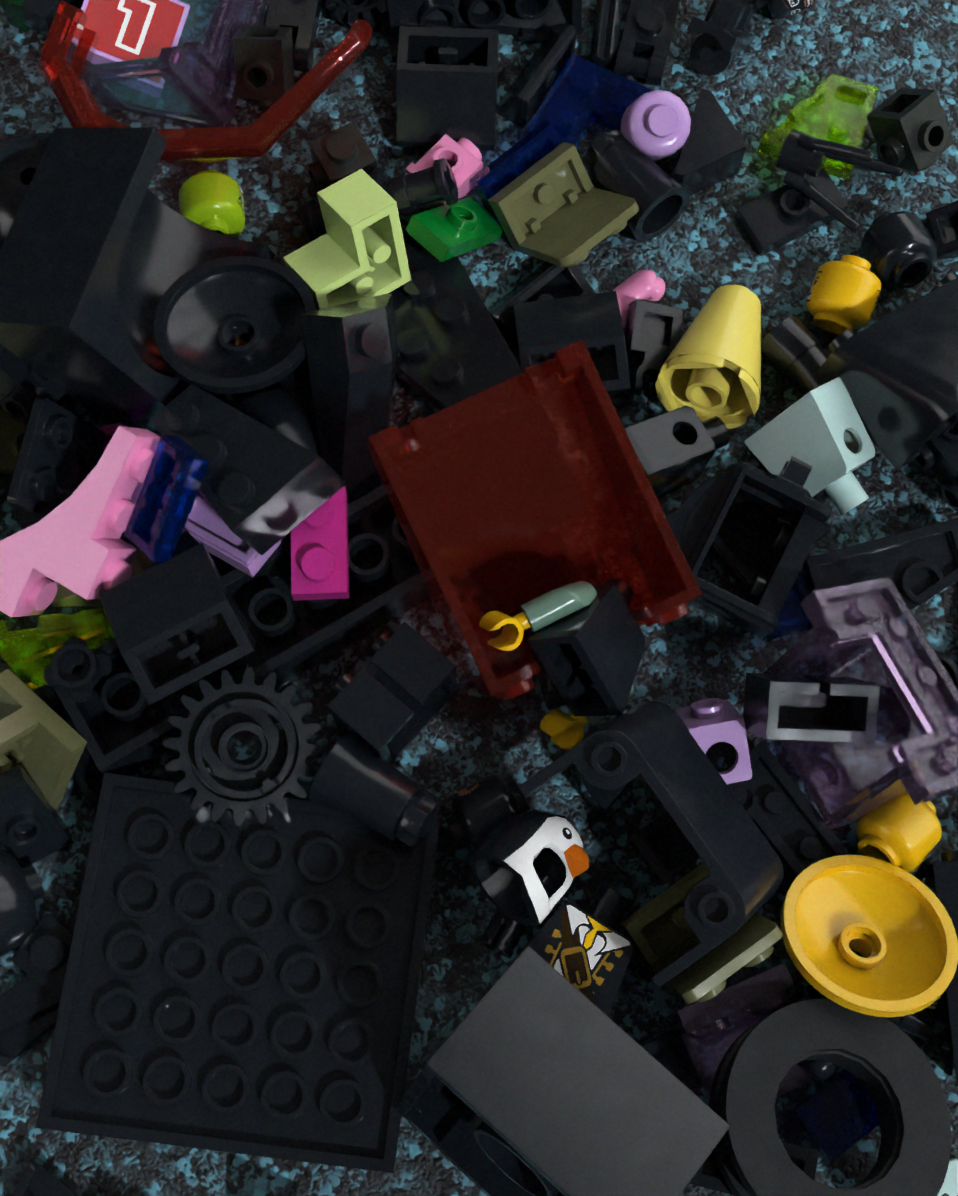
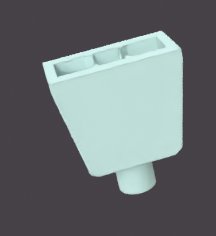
(825, 434)

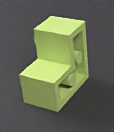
(362, 245)

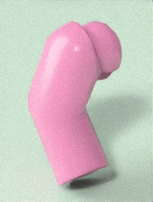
(641, 286)

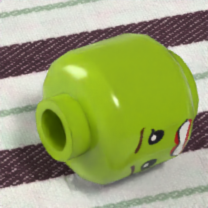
(213, 202)

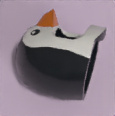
(529, 864)

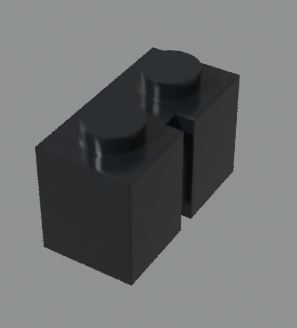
(811, 708)

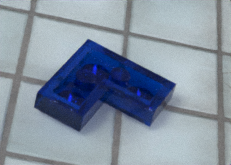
(583, 96)

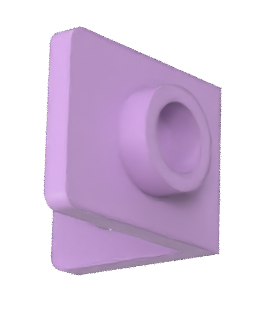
(718, 721)

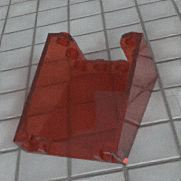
(525, 498)

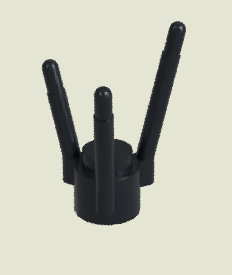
(806, 155)

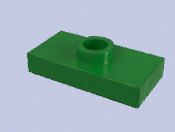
(454, 228)

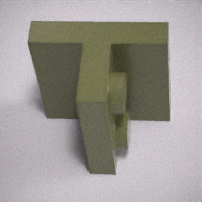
(36, 739)

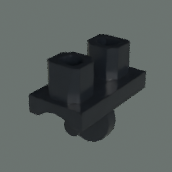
(722, 35)

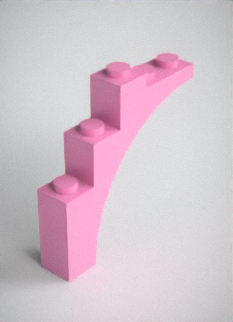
(81, 537)

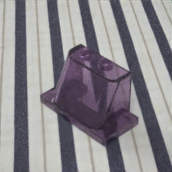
(873, 637)

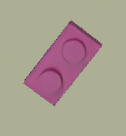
(322, 552)

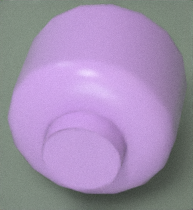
(656, 124)

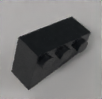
(254, 474)

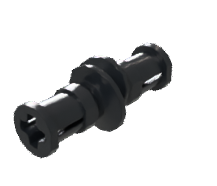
(408, 190)

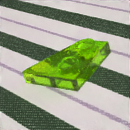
(32, 649)

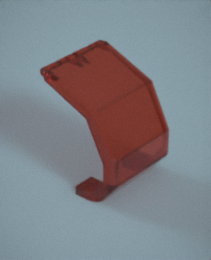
(71, 50)

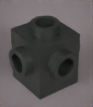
(910, 129)

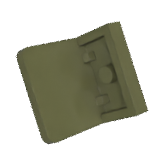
(558, 211)
(662, 927)

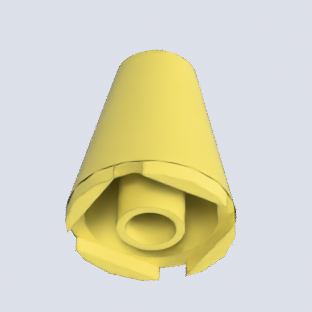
(717, 360)

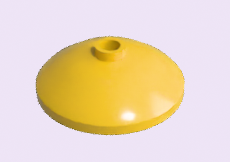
(882, 915)

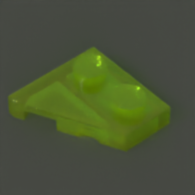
(832, 114)

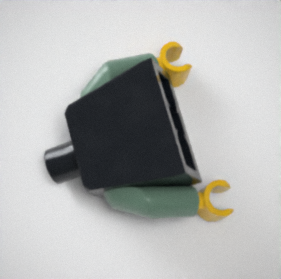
(586, 647)

